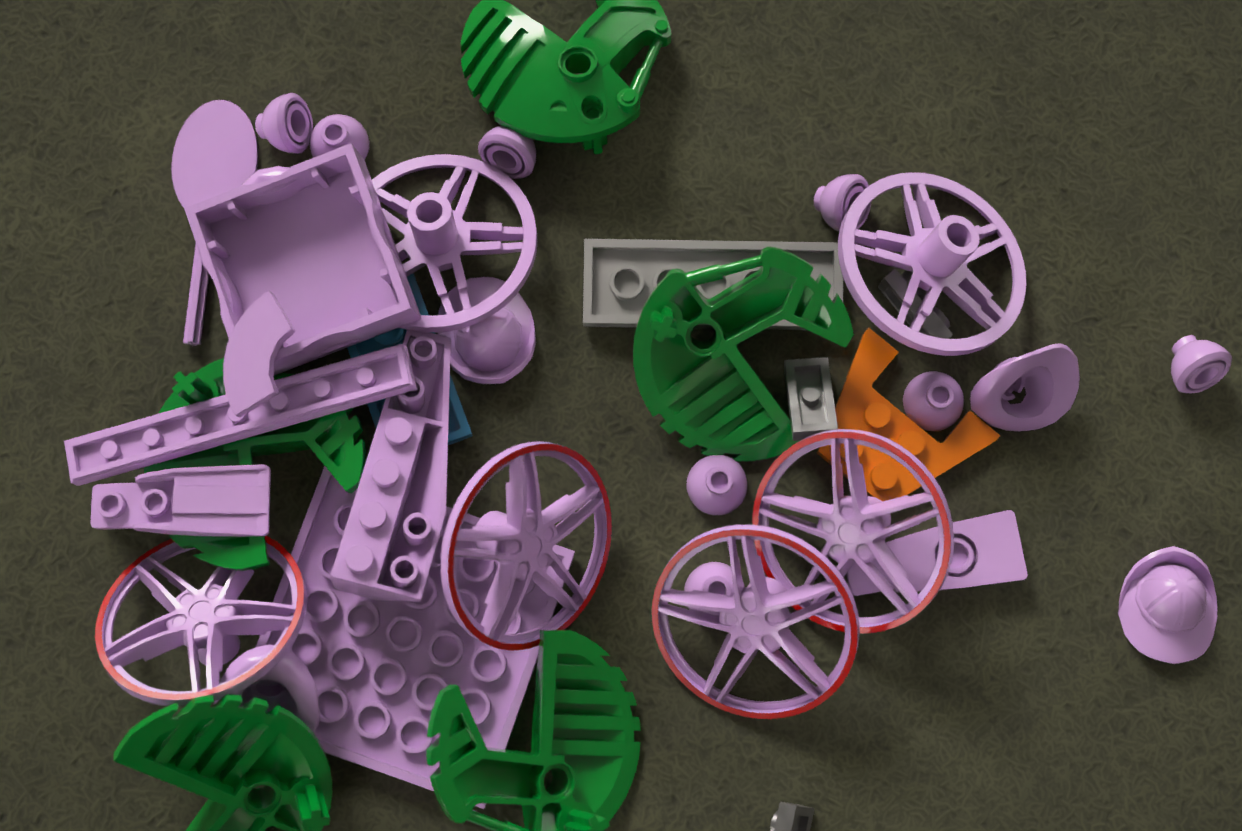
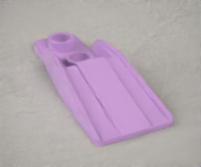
(188, 502)
(983, 554)

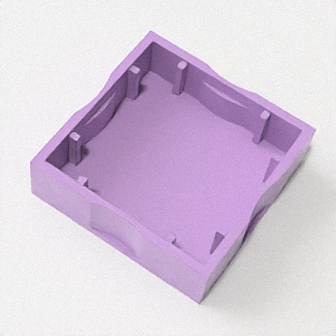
(314, 244)

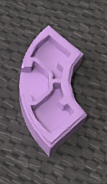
(252, 354)

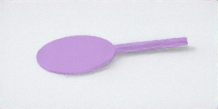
(209, 158)

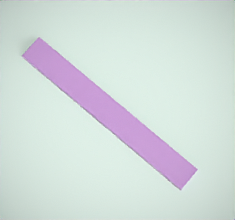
(214, 423)

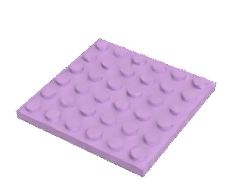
(388, 660)

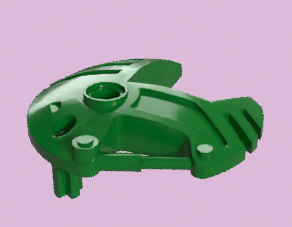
(532, 77)
(708, 385)
(327, 436)
(578, 732)
(227, 754)

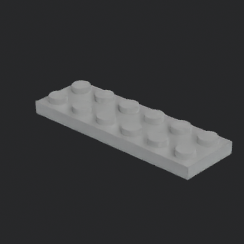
(626, 271)

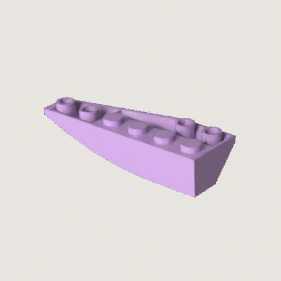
(402, 485)

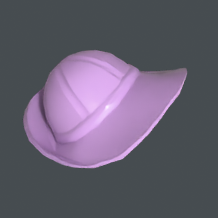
(496, 346)
(1050, 385)
(1169, 606)
(285, 685)

